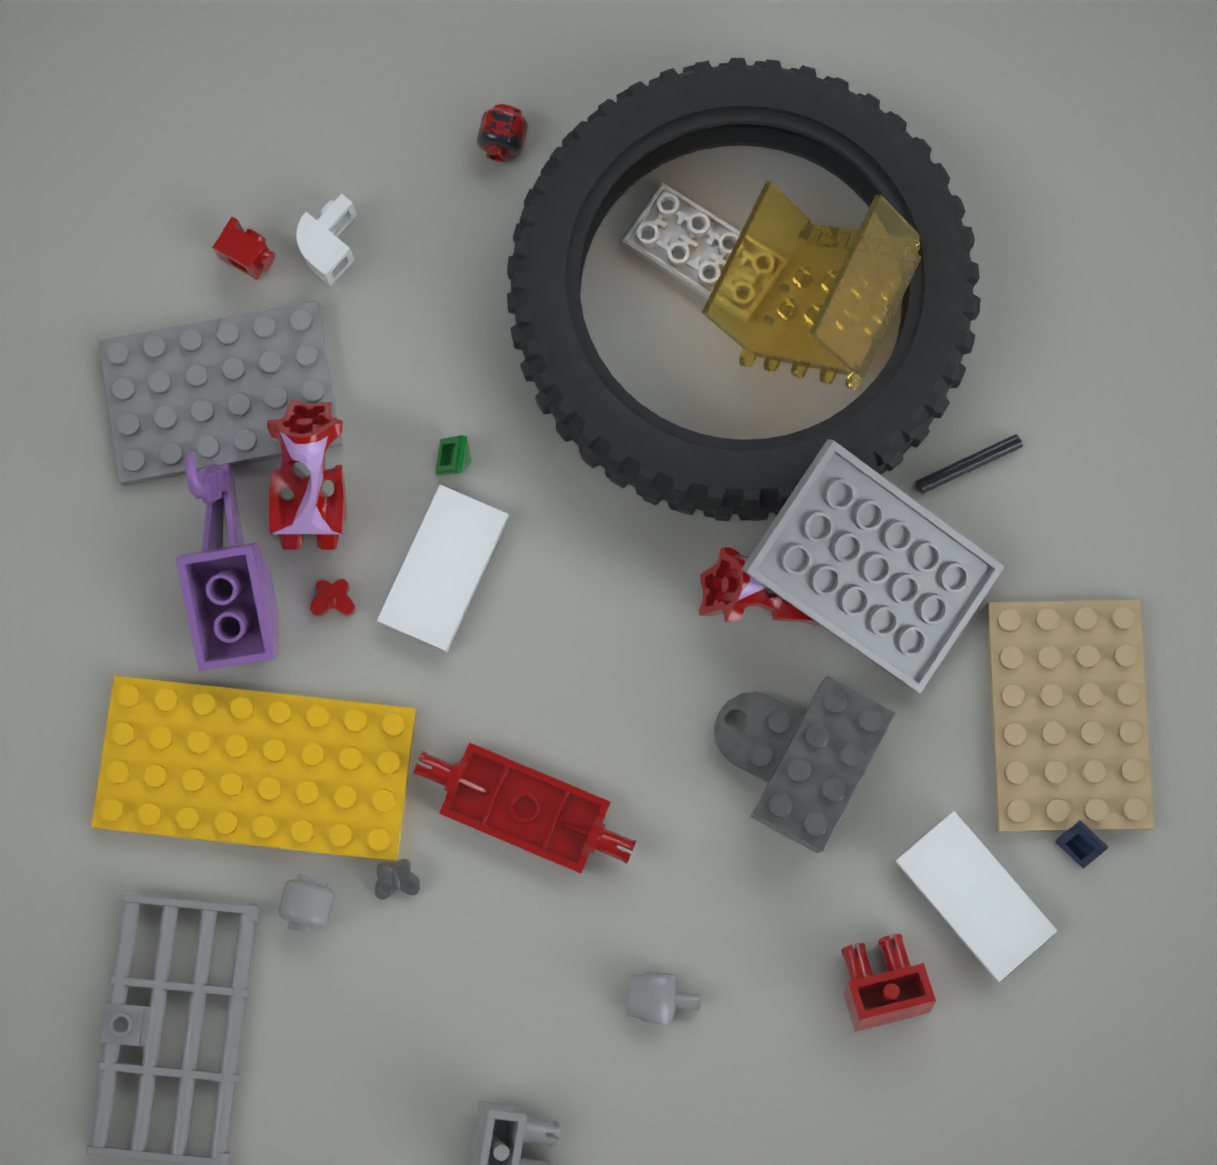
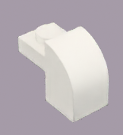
(319, 242)

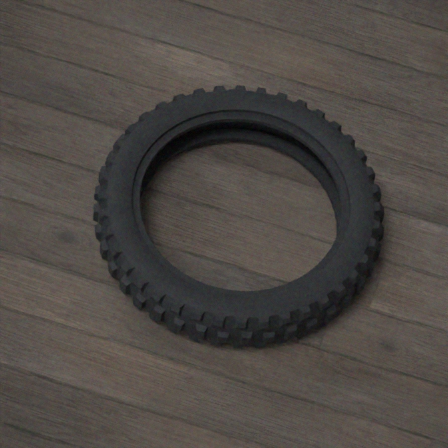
(705, 111)

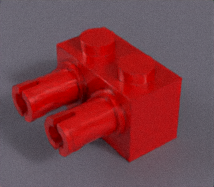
(889, 995)

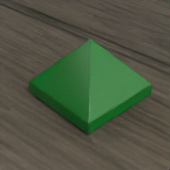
(453, 455)

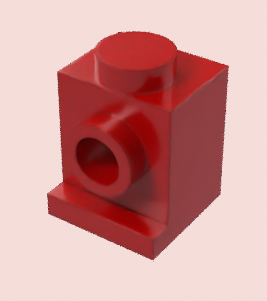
(243, 249)

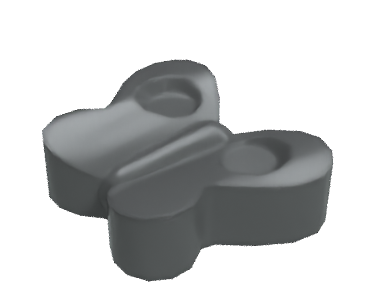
(396, 877)

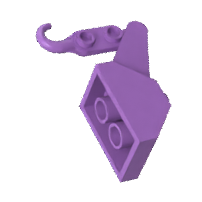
(226, 588)

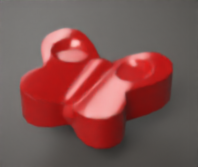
(332, 597)

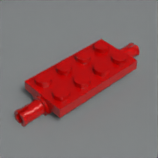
(524, 807)

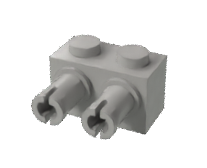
(501, 1133)

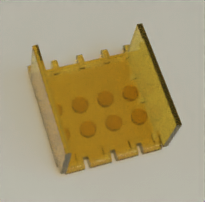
(813, 289)

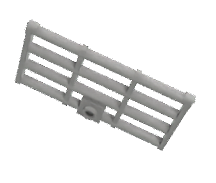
(144, 1024)

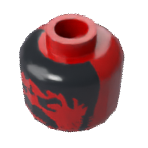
(502, 132)

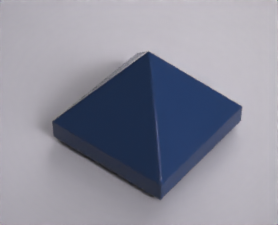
(1081, 844)

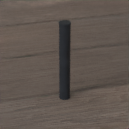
(969, 464)

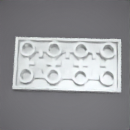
(682, 240)
(443, 568)
(975, 896)

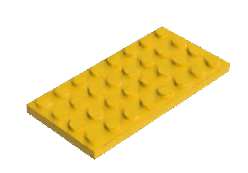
(254, 768)

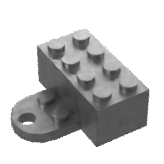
(805, 758)

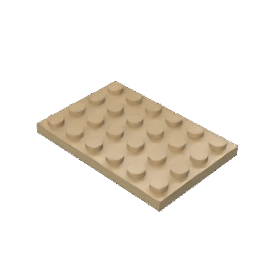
(1069, 715)

